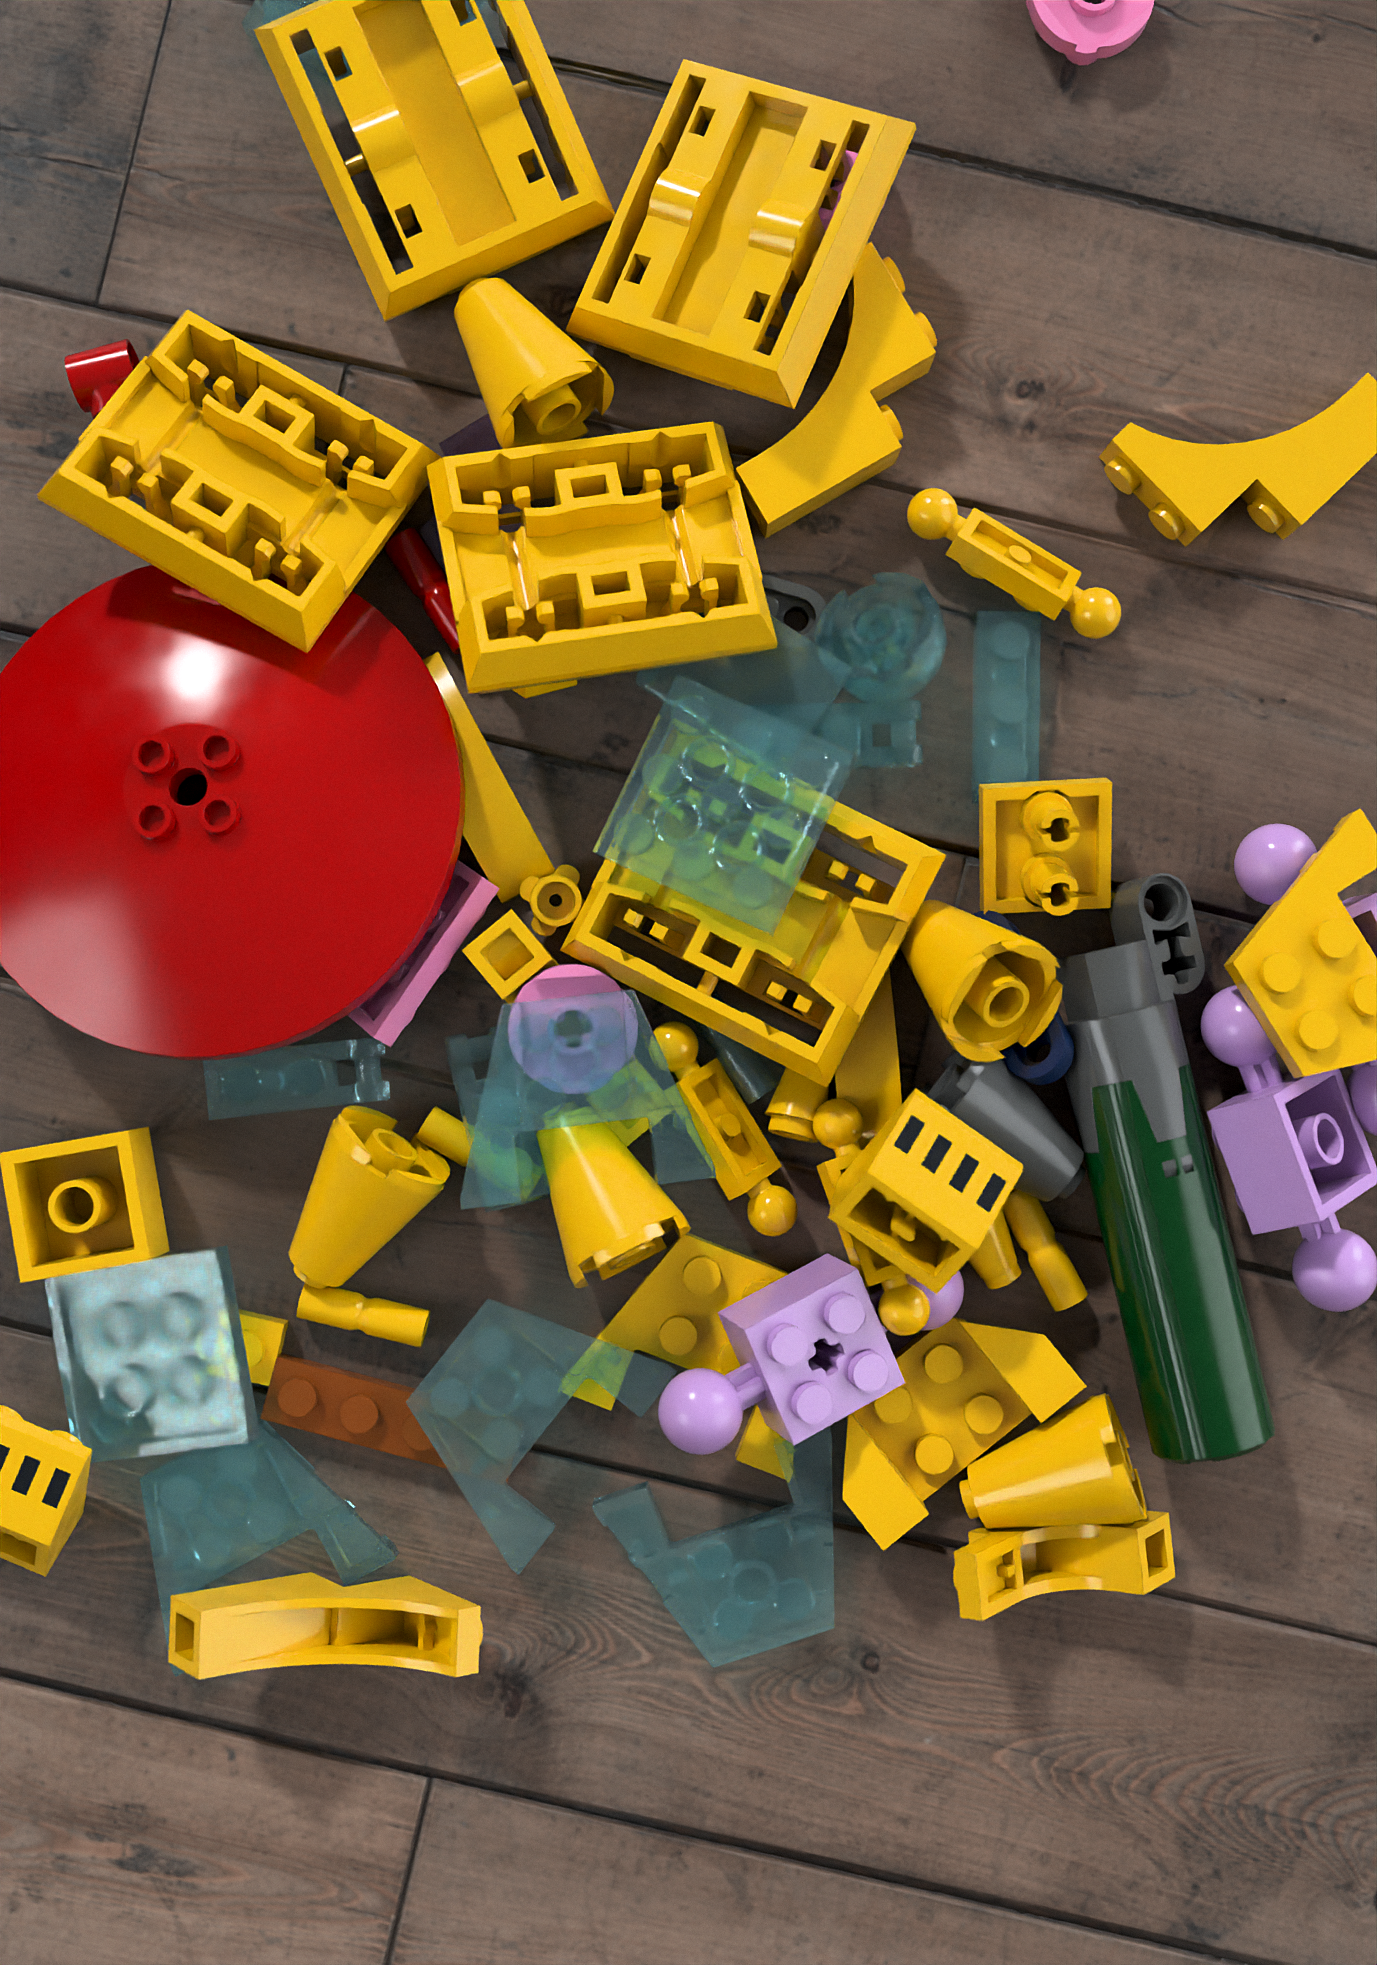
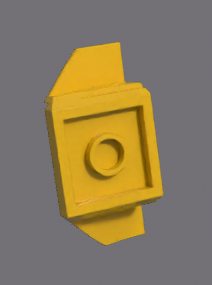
(957, 1400)

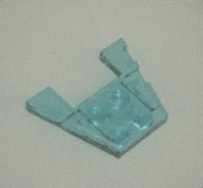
(576, 1066)
(500, 1394)
(240, 1501)
(747, 1580)

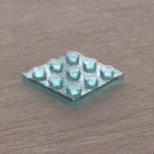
(725, 804)
(153, 1356)

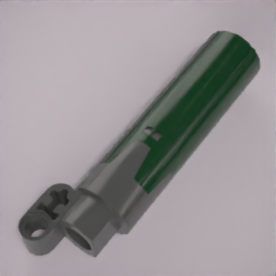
(1159, 1181)

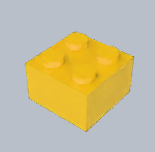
(84, 1204)

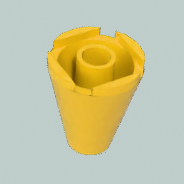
(527, 368)
(981, 980)
(361, 1195)
(604, 1201)
(1059, 1474)

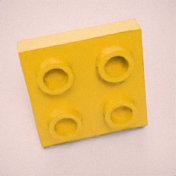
(1045, 846)

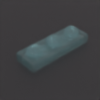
(1005, 698)

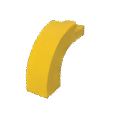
(1023, 1562)

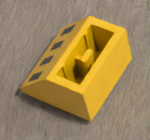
(924, 1191)
(40, 1490)

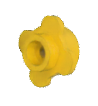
(540, 890)

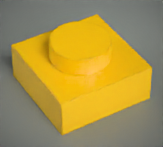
(263, 1343)

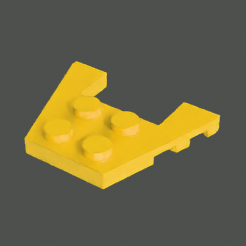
(1309, 964)
(678, 1321)

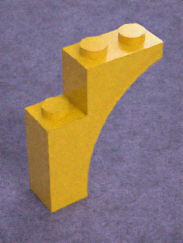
(846, 431)
(1278, 475)
(320, 1622)

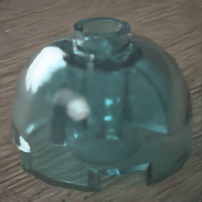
(888, 635)

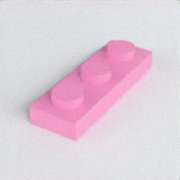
(397, 1000)

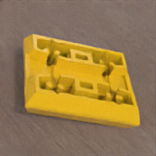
(437, 137)
(734, 226)
(241, 486)
(600, 571)
(825, 947)

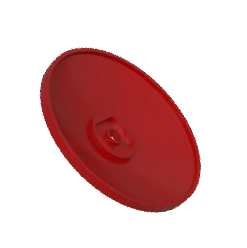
(272, 894)

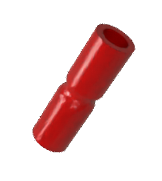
(425, 581)

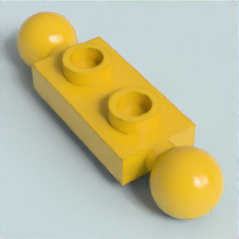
(1013, 564)
(728, 1132)
(902, 1306)

